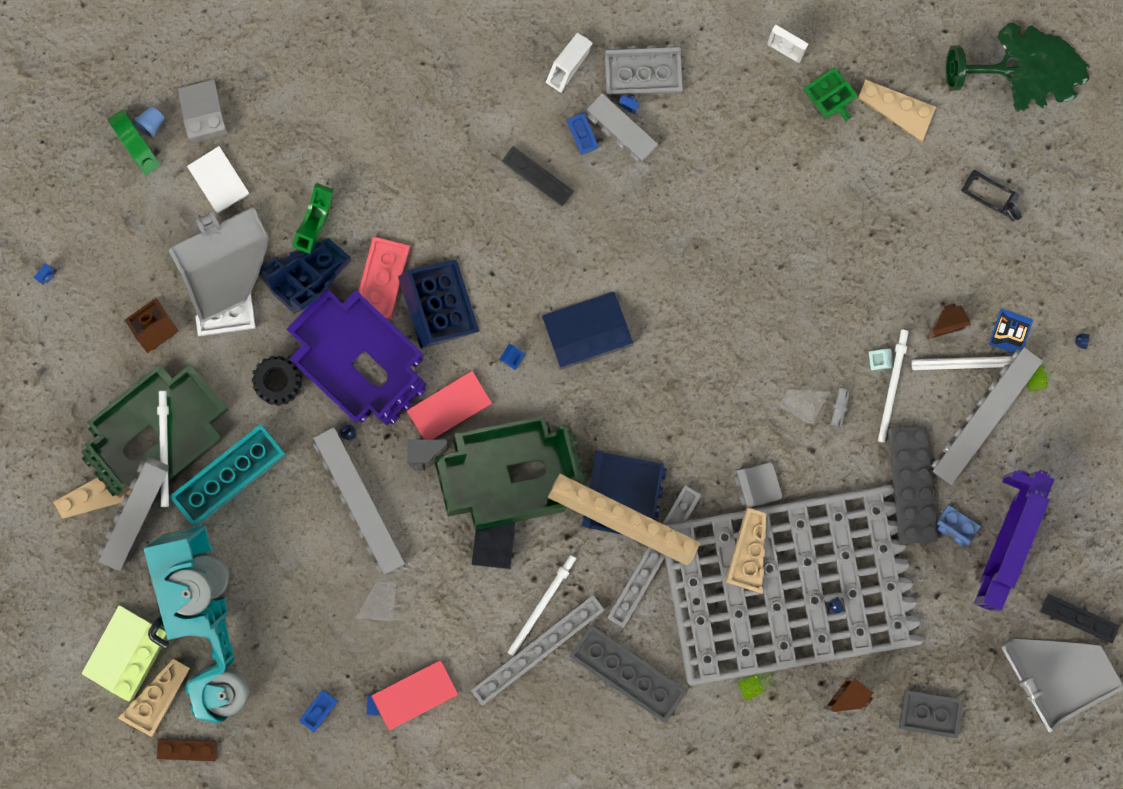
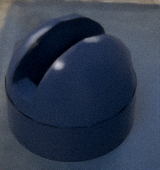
(1082, 340)
(350, 435)
(835, 606)

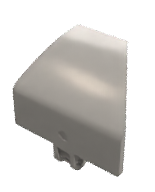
(221, 261)
(1062, 676)

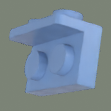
(957, 525)

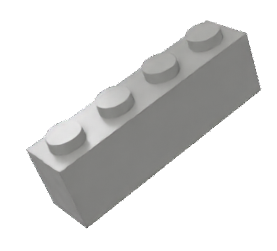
(621, 128)

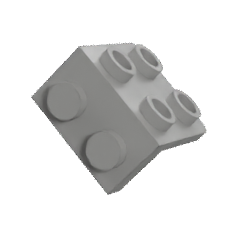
(757, 485)

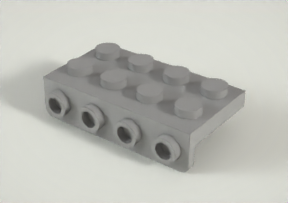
(643, 70)

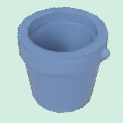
(149, 121)

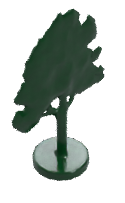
(1043, 66)

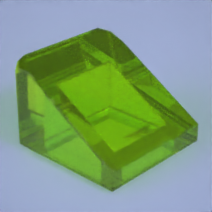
(1038, 380)
(750, 687)

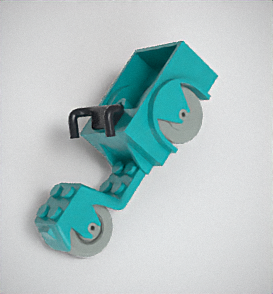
(188, 606)

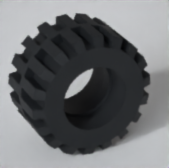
(262, 372)

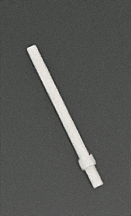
(900, 350)
(163, 411)
(562, 573)

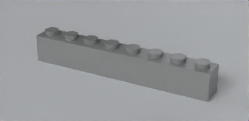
(986, 416)
(359, 501)

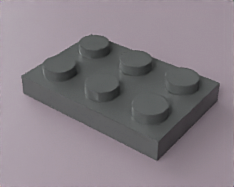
(931, 714)

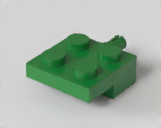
(831, 94)

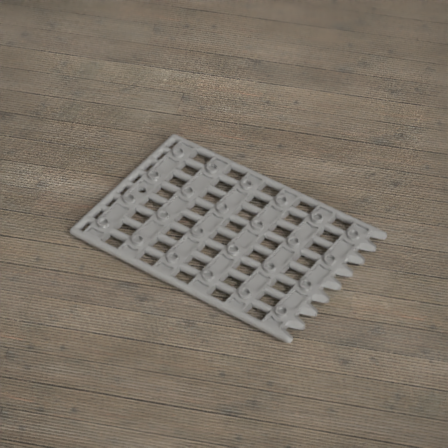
(886, 568)

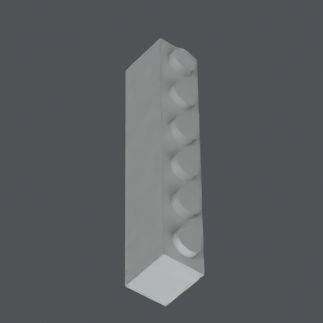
(133, 513)

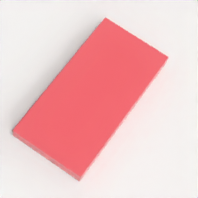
(381, 273)
(449, 407)
(414, 695)

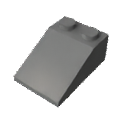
(202, 111)

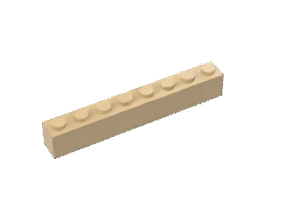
(623, 519)

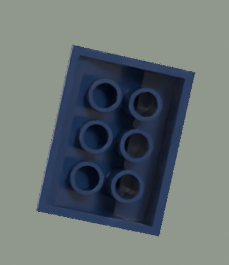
(438, 303)
(587, 330)

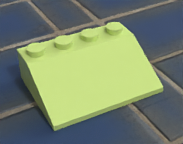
(124, 654)

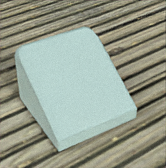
(881, 359)

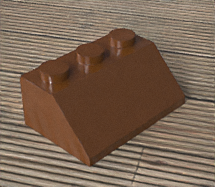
(850, 696)

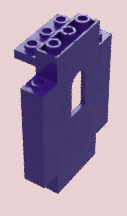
(332, 340)
(1014, 537)

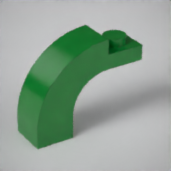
(133, 142)
(315, 218)

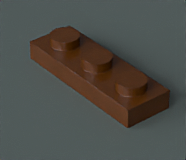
(187, 750)

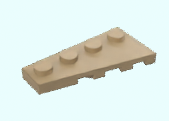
(901, 109)
(87, 498)
(747, 559)

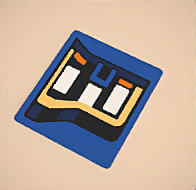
(1010, 331)

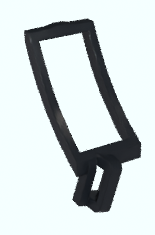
(1010, 204)

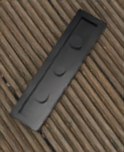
(537, 176)
(1079, 618)

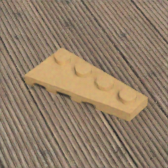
(152, 704)

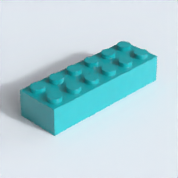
(228, 475)

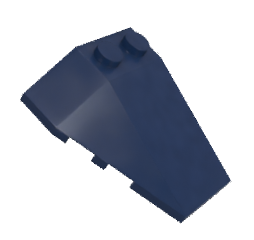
(304, 276)

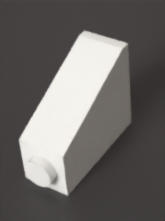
(568, 62)

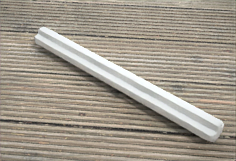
(960, 363)

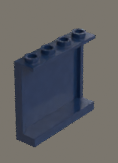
(628, 482)

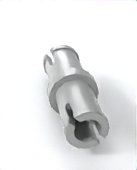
(840, 408)

